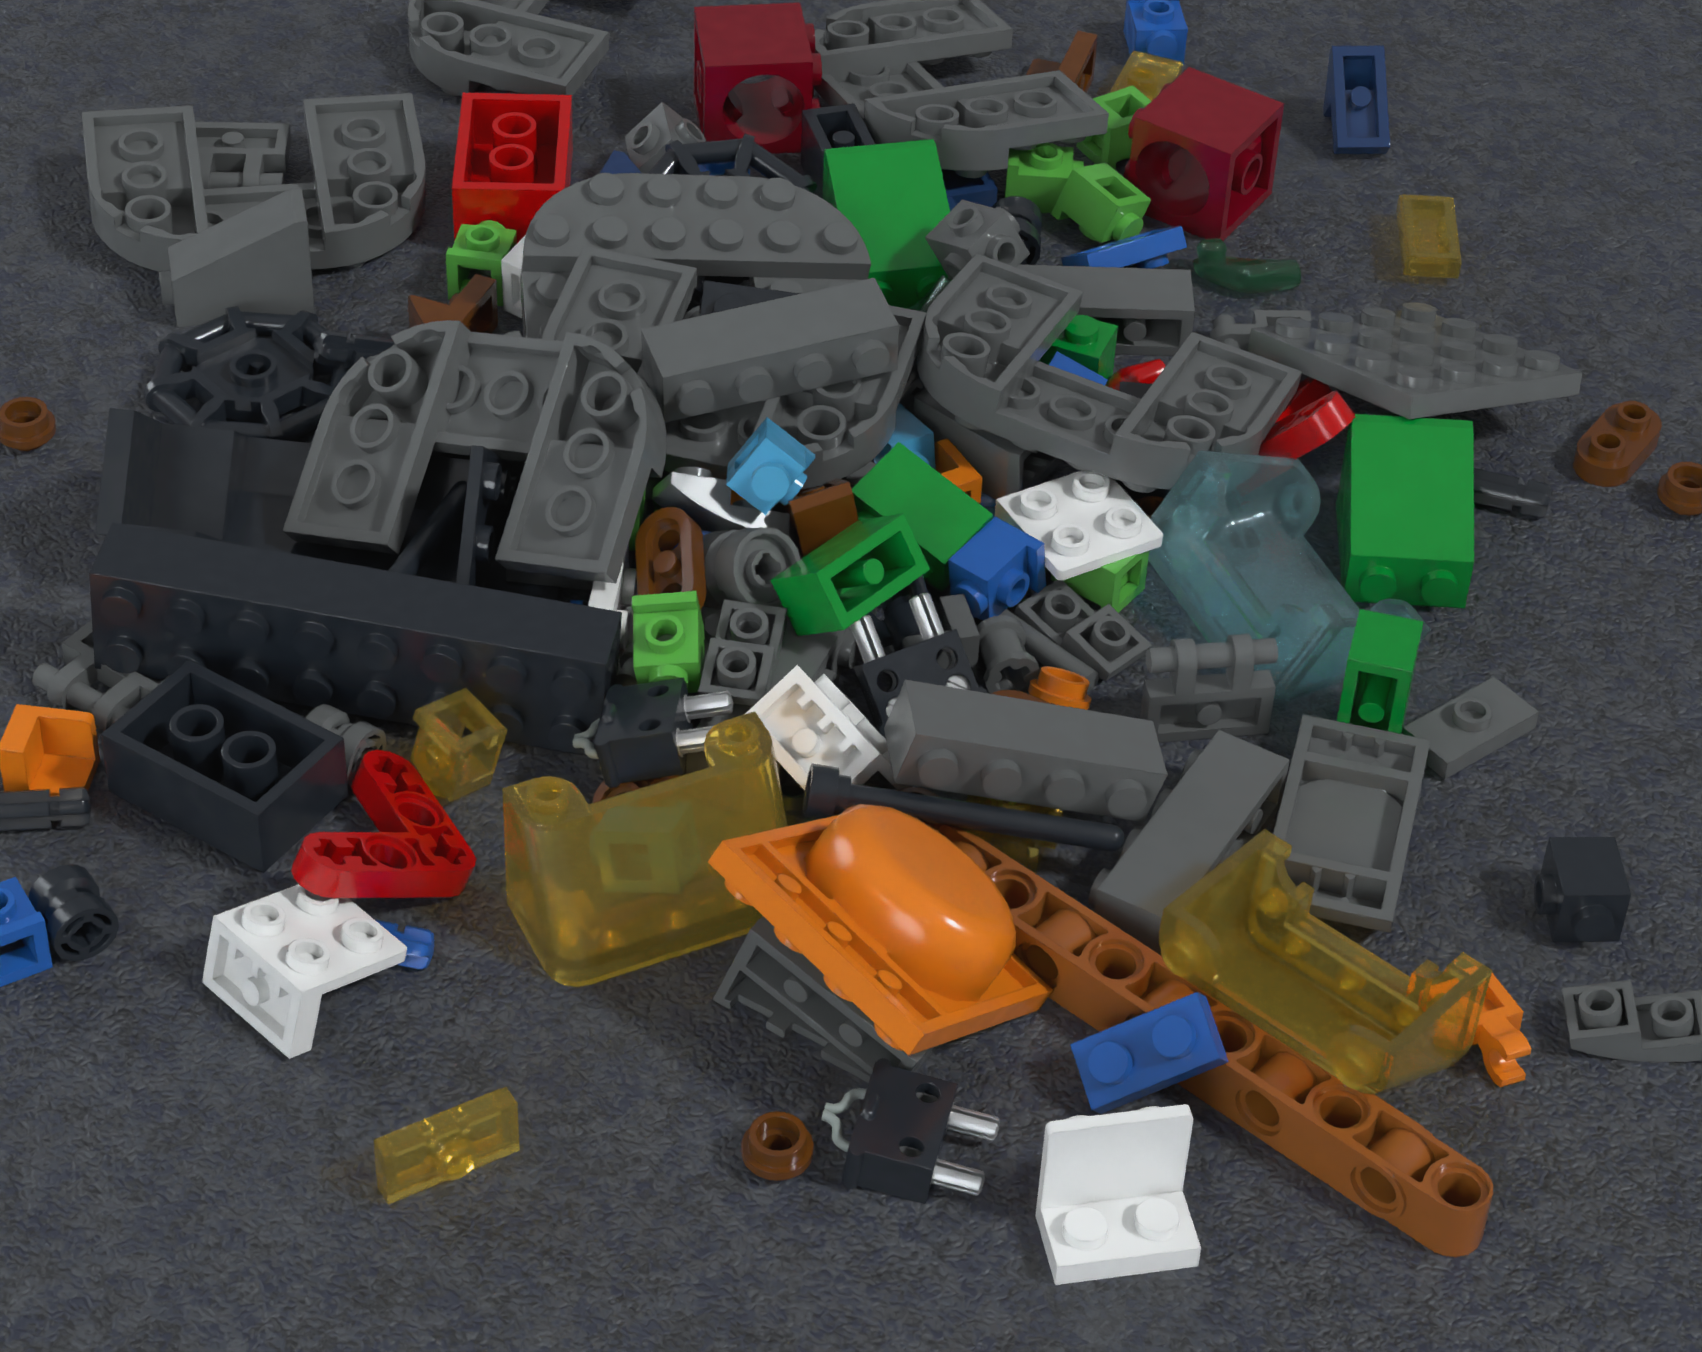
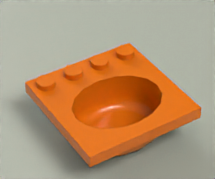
(889, 921)

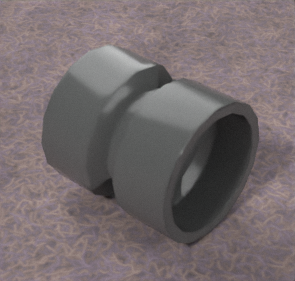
(743, 563)

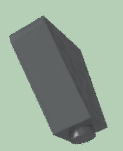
(244, 262)
(999, 462)

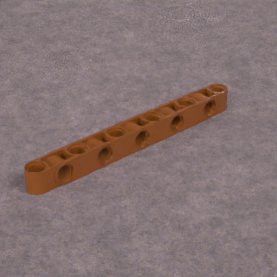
(1266, 1087)

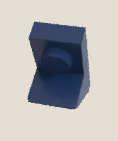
(1357, 99)

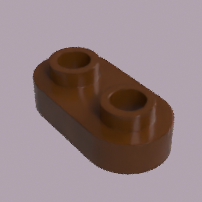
(1617, 444)
(665, 569)

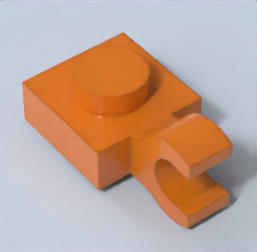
(1500, 1035)

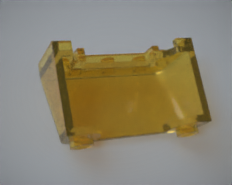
(631, 874)
(1262, 954)

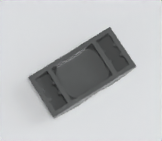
(1351, 817)

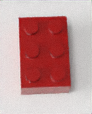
(510, 157)

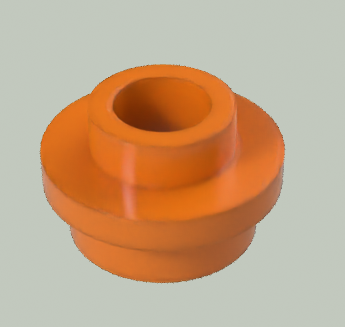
(1061, 688)

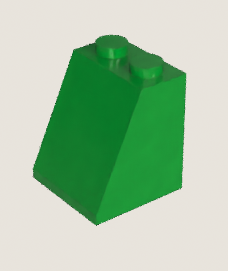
(893, 201)
(1407, 510)

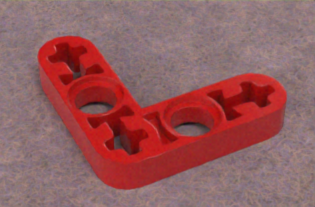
(1307, 421)
(410, 856)

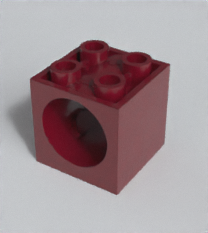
(746, 43)
(1204, 153)

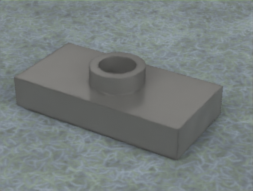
(1472, 726)

